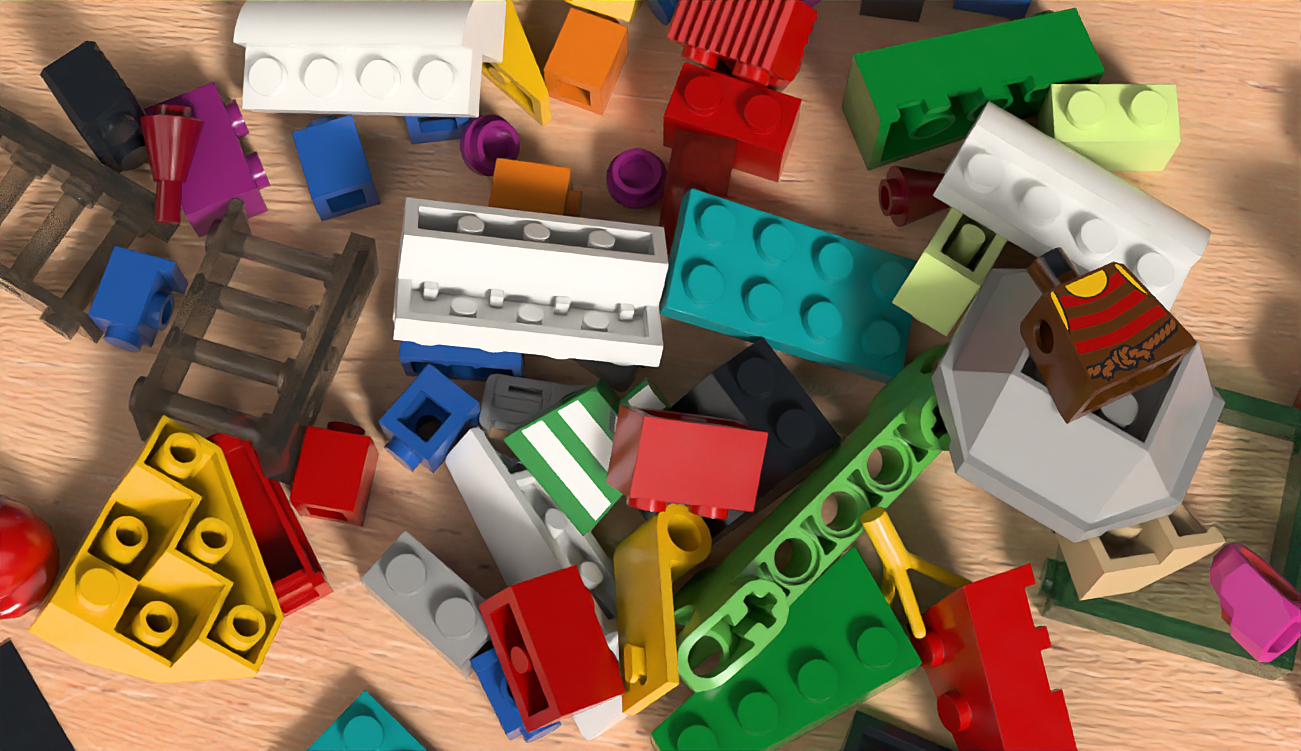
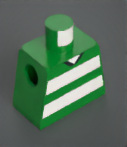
(572, 447)

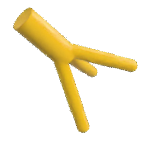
(897, 561)

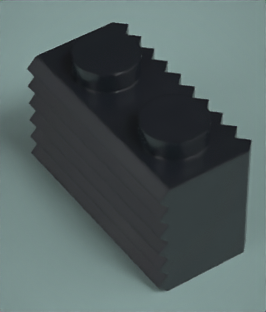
(99, 106)

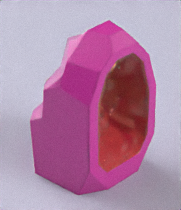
(1256, 602)

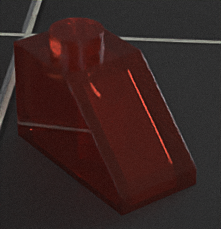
(695, 163)

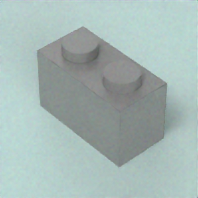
(430, 602)

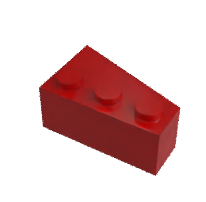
(991, 668)

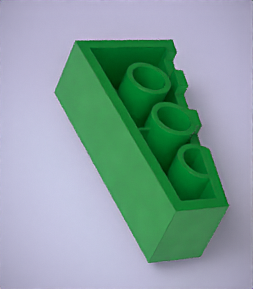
(934, 88)
(825, 660)

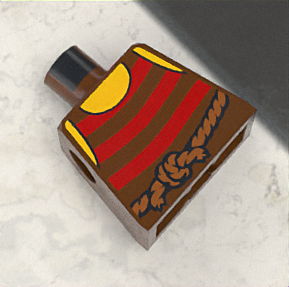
(1098, 334)

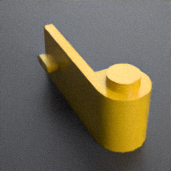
(644, 573)

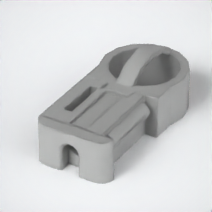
(514, 399)

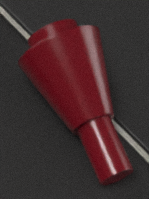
(170, 145)
(908, 194)

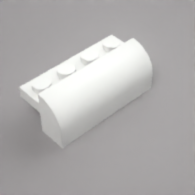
(368, 55)
(1056, 198)
(530, 283)

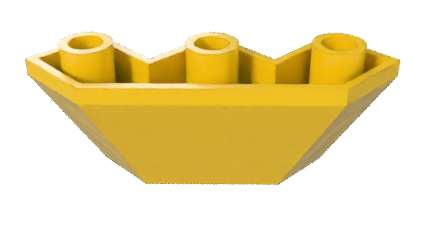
(167, 573)

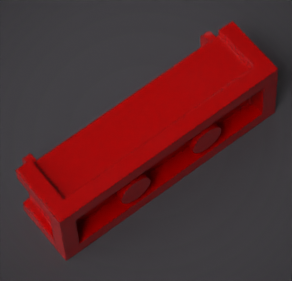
(277, 531)

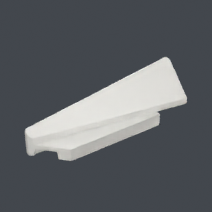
(534, 538)

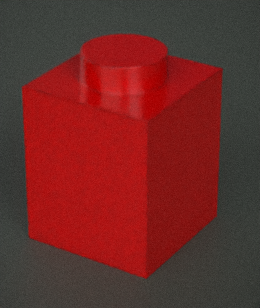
(335, 473)

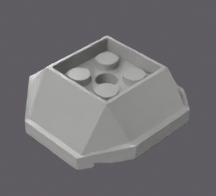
(1074, 477)

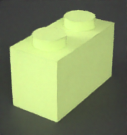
(1114, 123)
(949, 271)

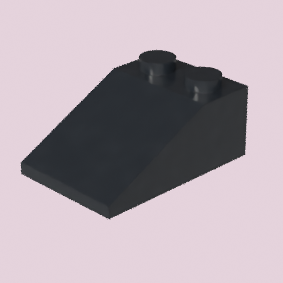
(766, 395)

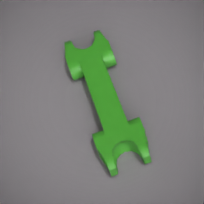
(745, 597)

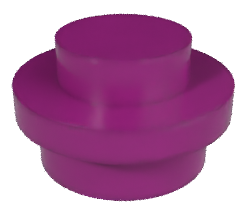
(485, 141)
(636, 178)

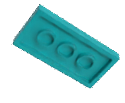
(789, 284)

